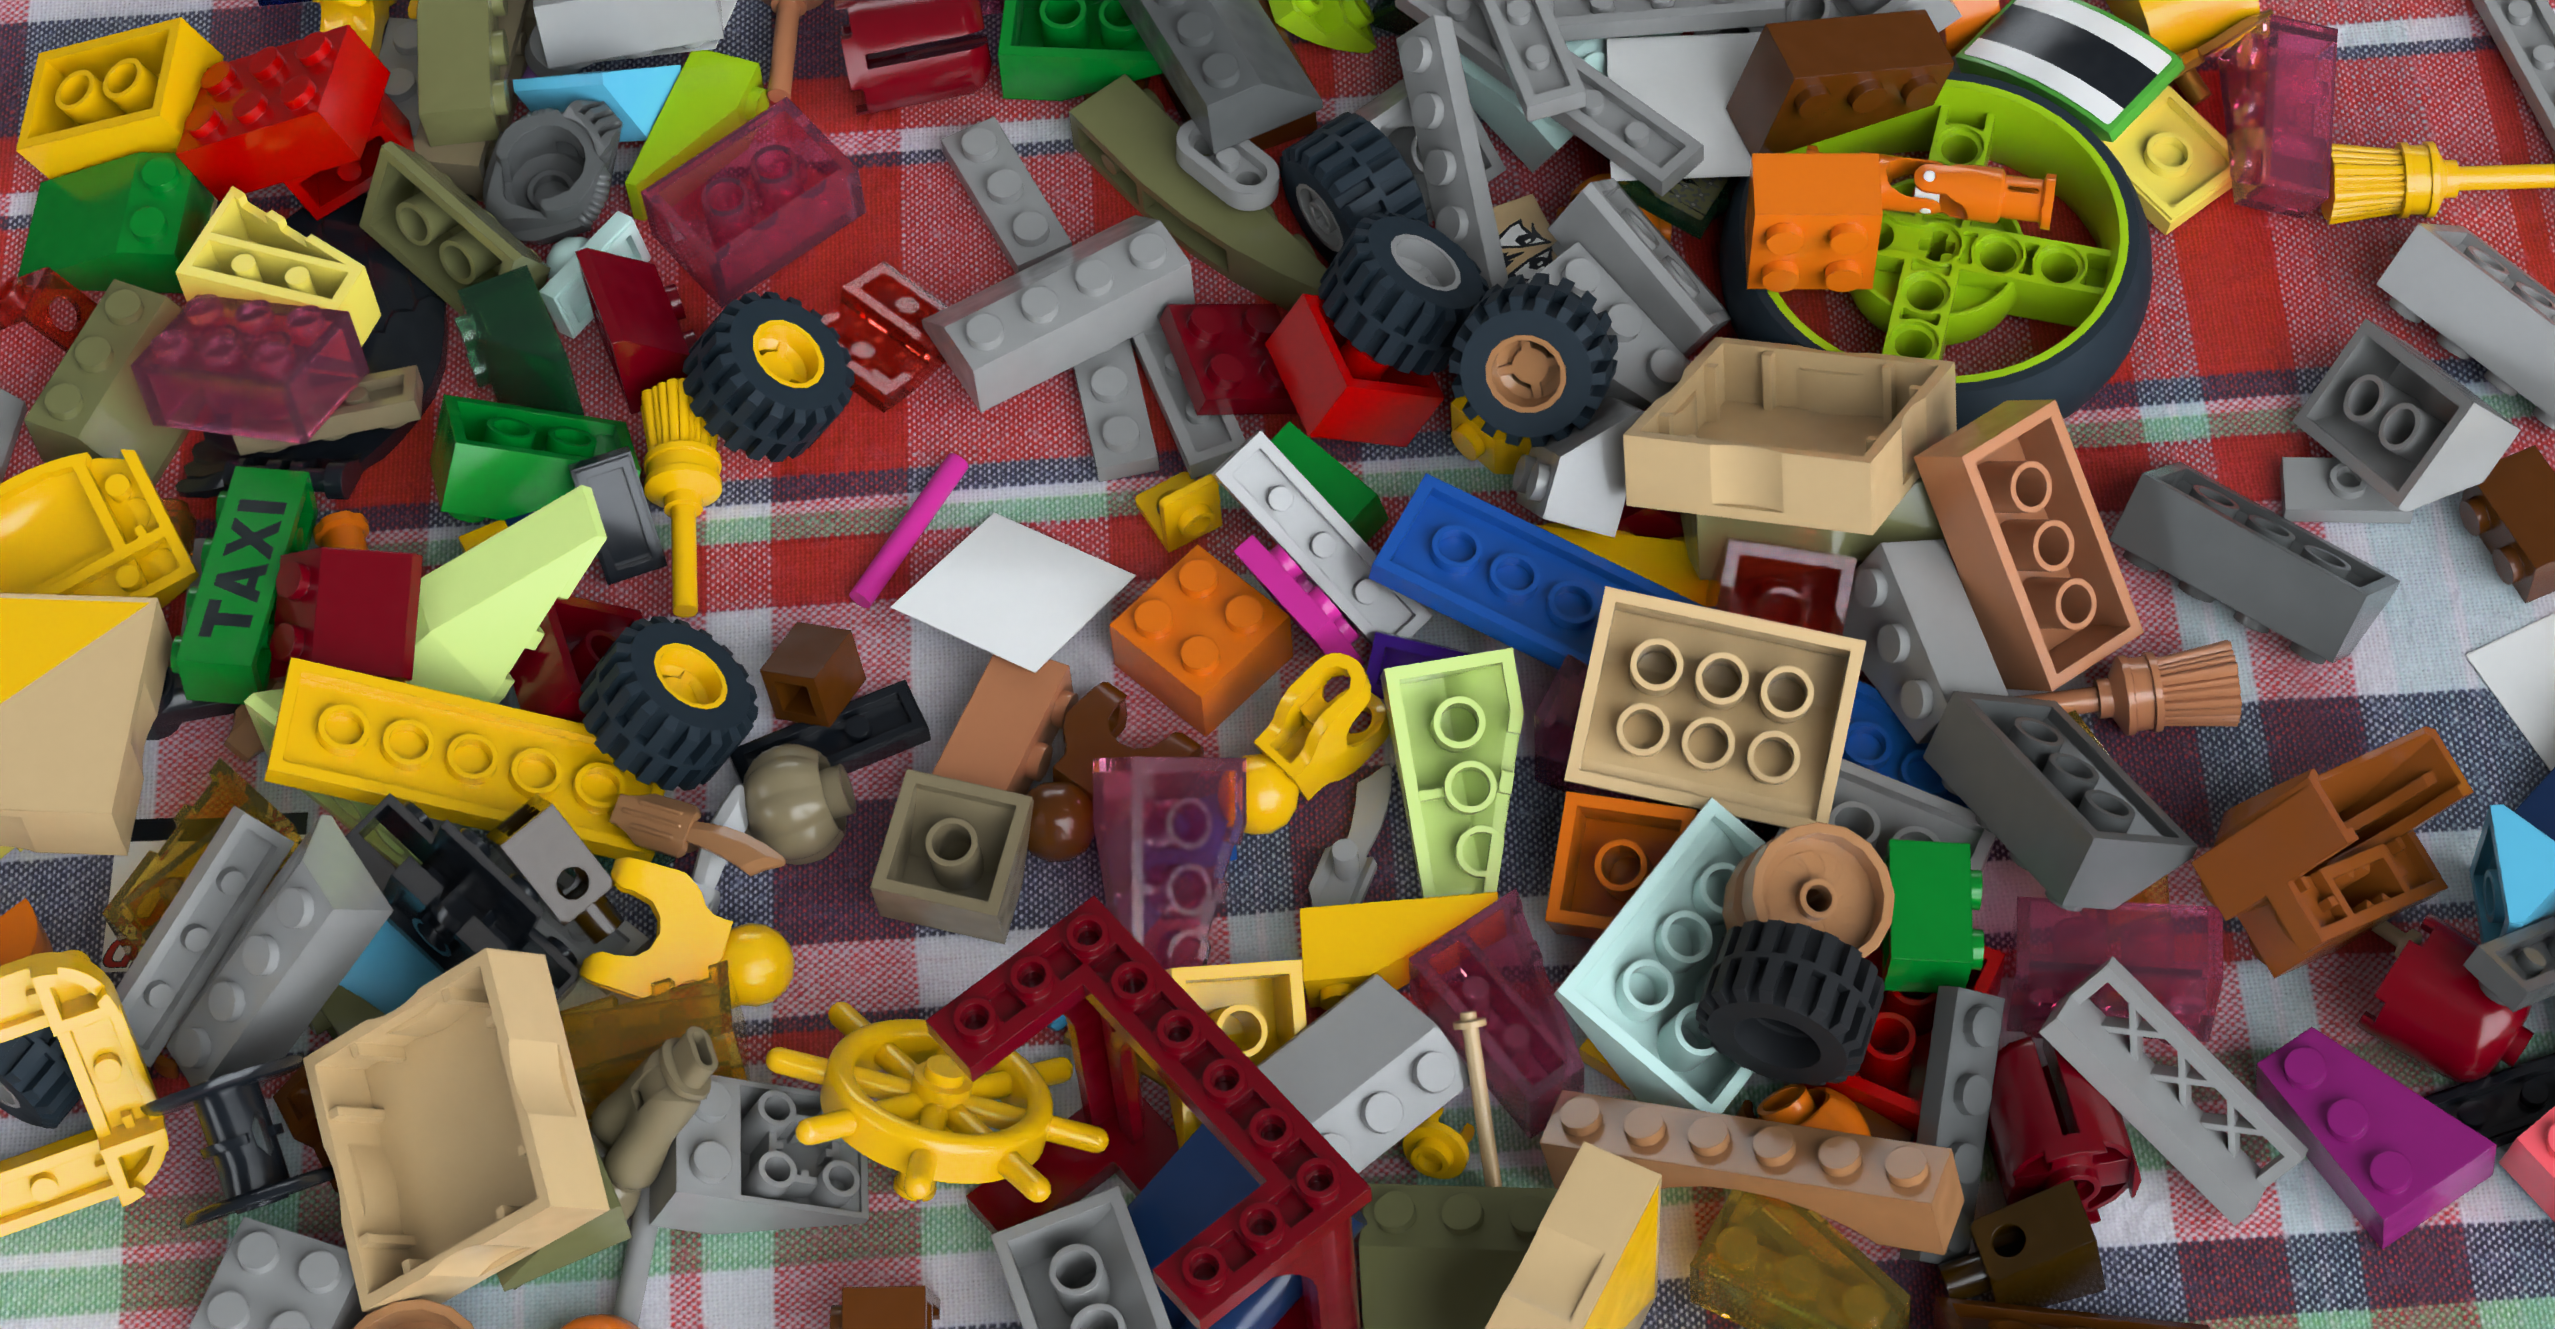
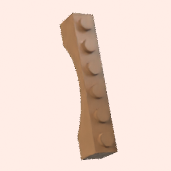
(1874, 1185)

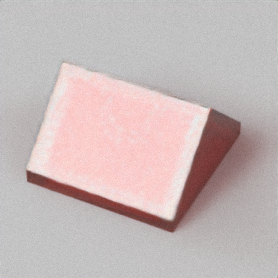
(1783, 584)

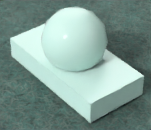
(565, 291)

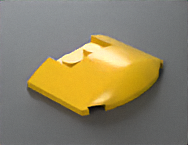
(90, 532)

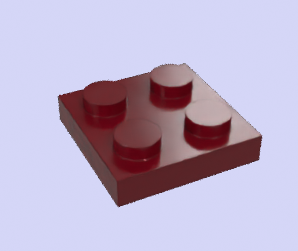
(1226, 357)

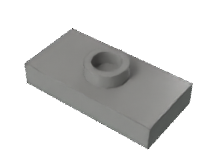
(2331, 492)

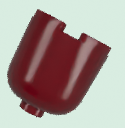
(2441, 1012)

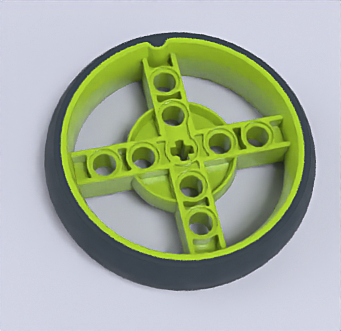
(1953, 261)

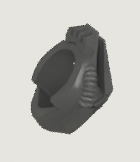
(553, 171)

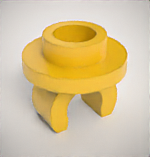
(1437, 1148)

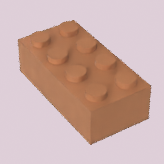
(2029, 544)

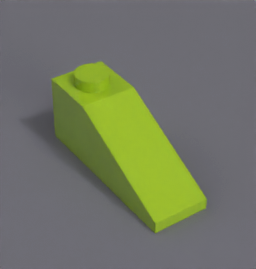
(705, 105)

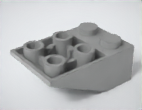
(747, 1172)

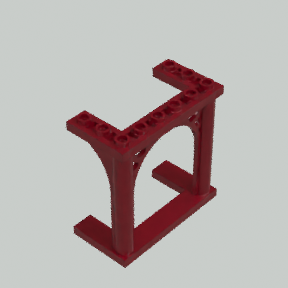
(1128, 1003)

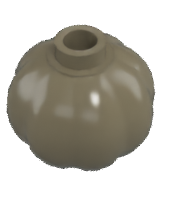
(798, 802)

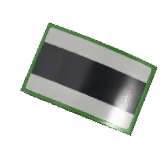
(2076, 59)

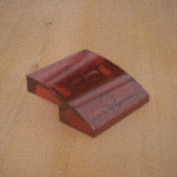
(885, 334)

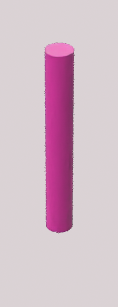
(908, 530)

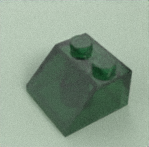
(516, 344)

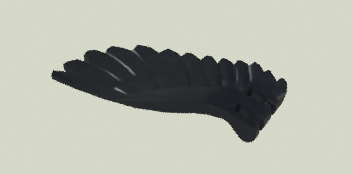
(407, 334)

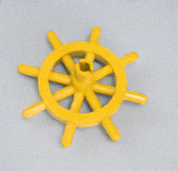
(929, 1112)

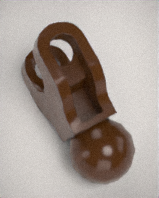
(1064, 808)

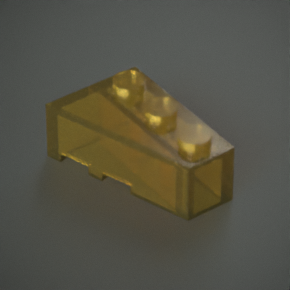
(614, 1039)

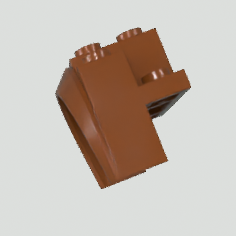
(2332, 850)

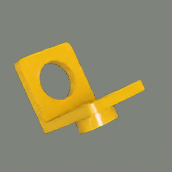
(1185, 508)

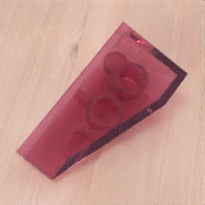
(1167, 845)

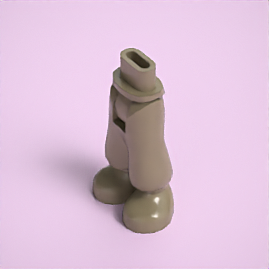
(649, 1110)

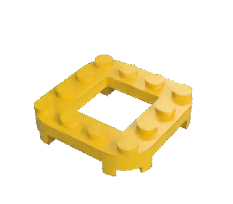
(112, 1079)

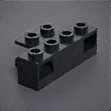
(457, 896)

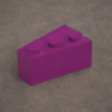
(2371, 1136)

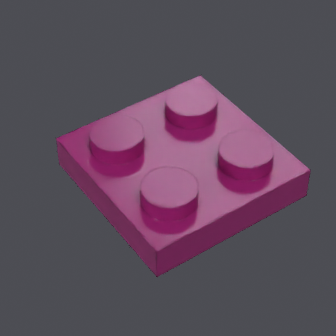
(1299, 598)

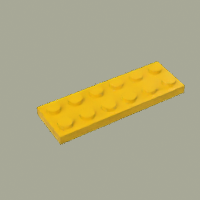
(444, 754)

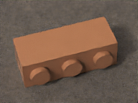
(1009, 726)

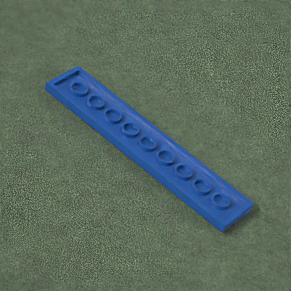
(1548, 600)

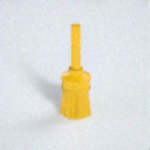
(2413, 181)
(681, 478)

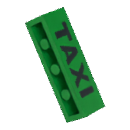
(234, 606)

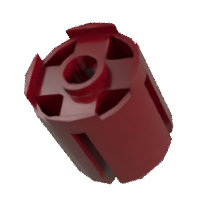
(919, 71)
(2055, 1129)

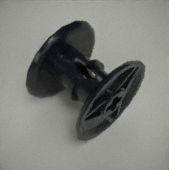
(226, 1116)

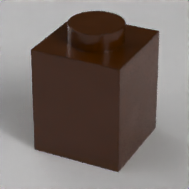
(813, 674)

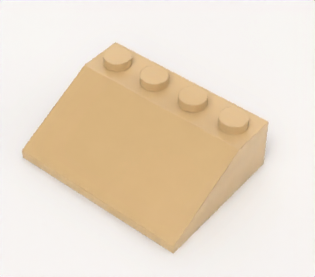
(1715, 708)

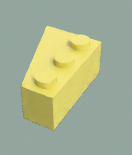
(262, 258)

